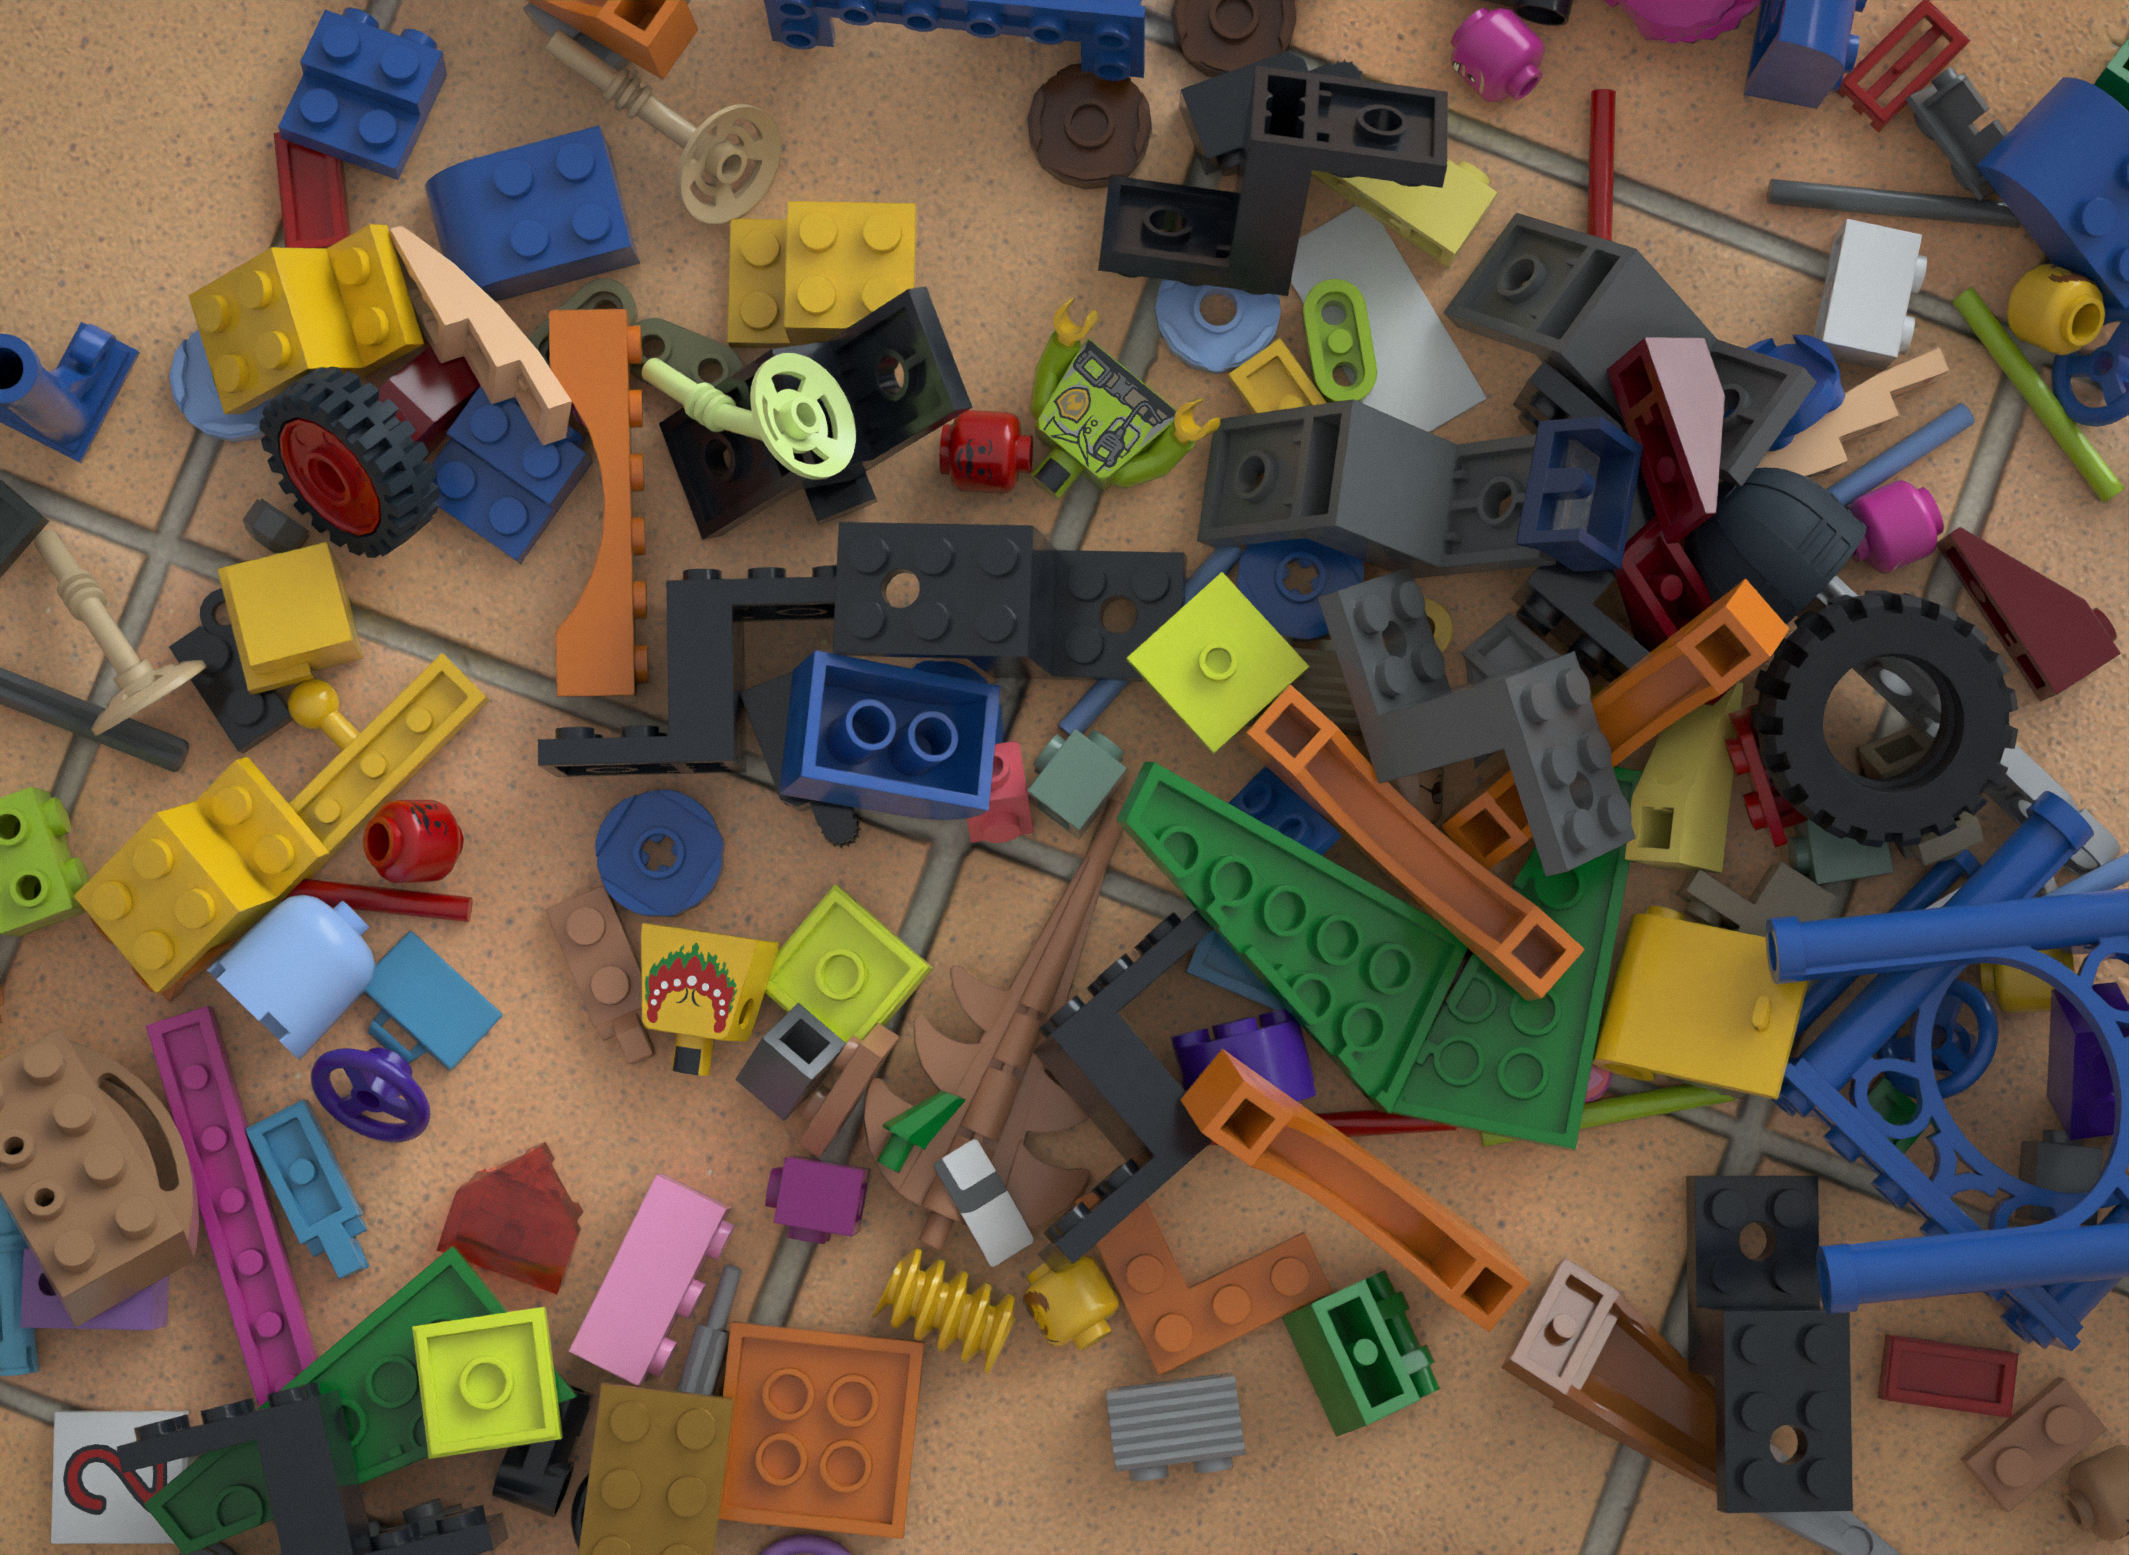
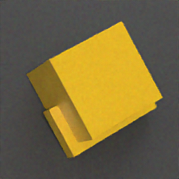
(290, 616)

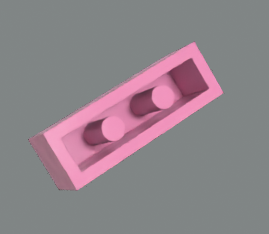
(653, 1280)

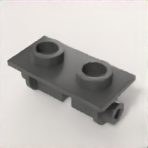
(1947, 116)

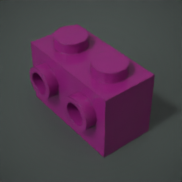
(817, 1198)

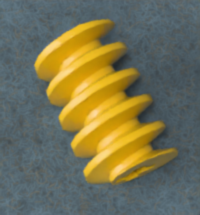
(948, 1308)

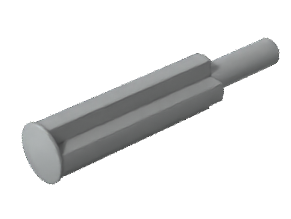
(711, 1339)

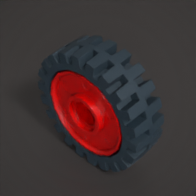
(349, 461)

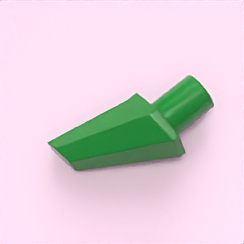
(917, 1127)

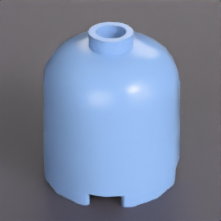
(299, 969)

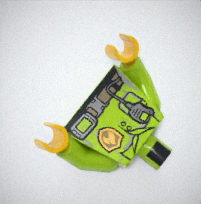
(1102, 416)

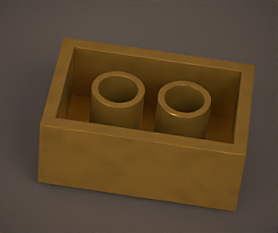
(655, 1472)

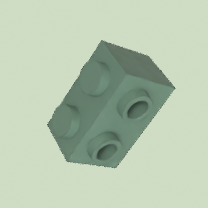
(1077, 779)

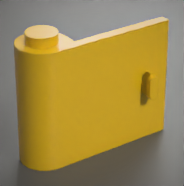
(1692, 1006)

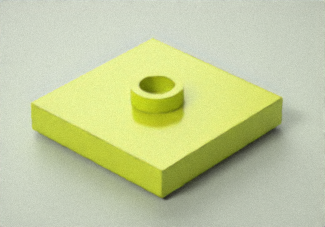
(1217, 663)
(845, 968)
(487, 1382)

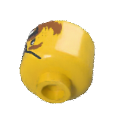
(2055, 309)
(1071, 1303)

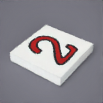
(91, 1493)

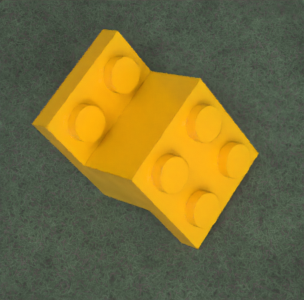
(816, 270)
(303, 313)
(201, 874)

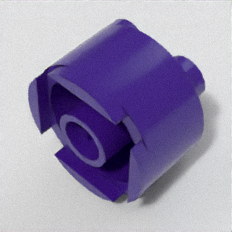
(1272, 1051)

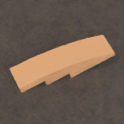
(469, 323)
(1863, 411)

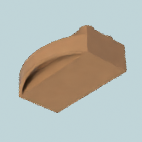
(86, 1179)

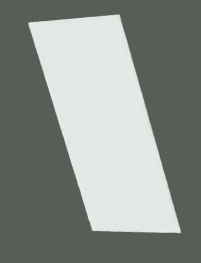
(1417, 362)

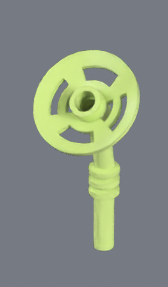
(782, 420)

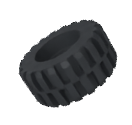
(1956, 766)

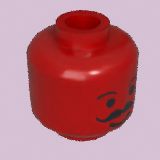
(985, 451)
(413, 841)

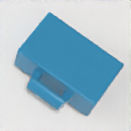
(428, 1003)

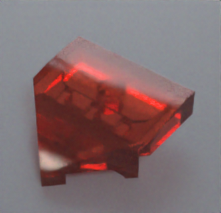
(516, 1221)

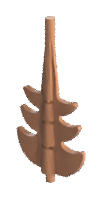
(1000, 1073)

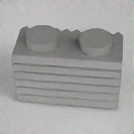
(1175, 1425)

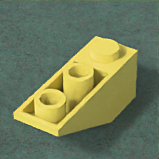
(1686, 792)

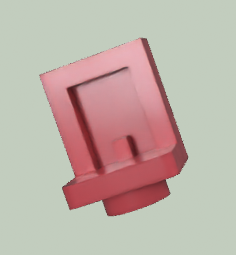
(1009, 802)

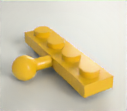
(383, 754)

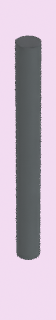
(1890, 203)

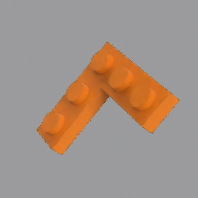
(1188, 1322)

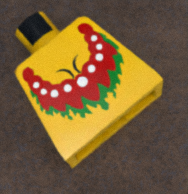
(702, 989)

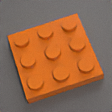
(820, 1429)

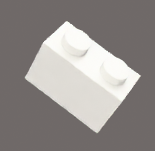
(1869, 293)

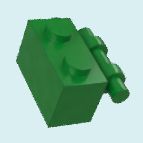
(1362, 1353)

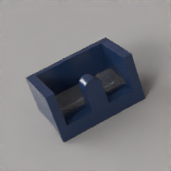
(1580, 493)

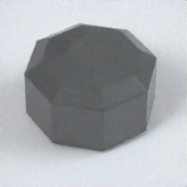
(274, 528)

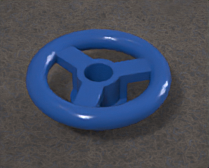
(2106, 366)
(1961, 1056)

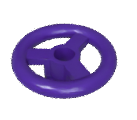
(377, 1082)

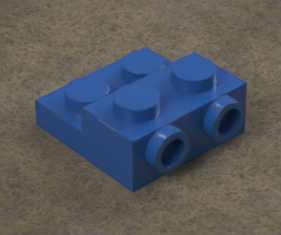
(364, 92)
(502, 477)

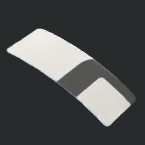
(984, 1202)

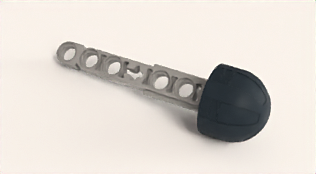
(1789, 546)

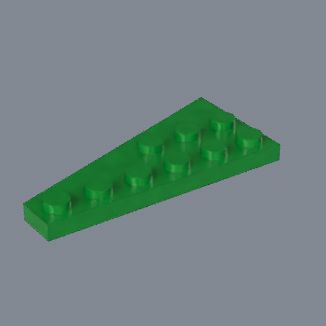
(1325, 942)
(1519, 1062)
(379, 1397)

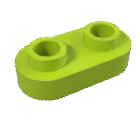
(1341, 344)

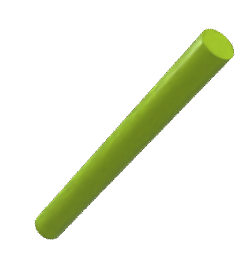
(2037, 394)
(1635, 1106)

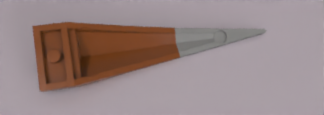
(1626, 1381)

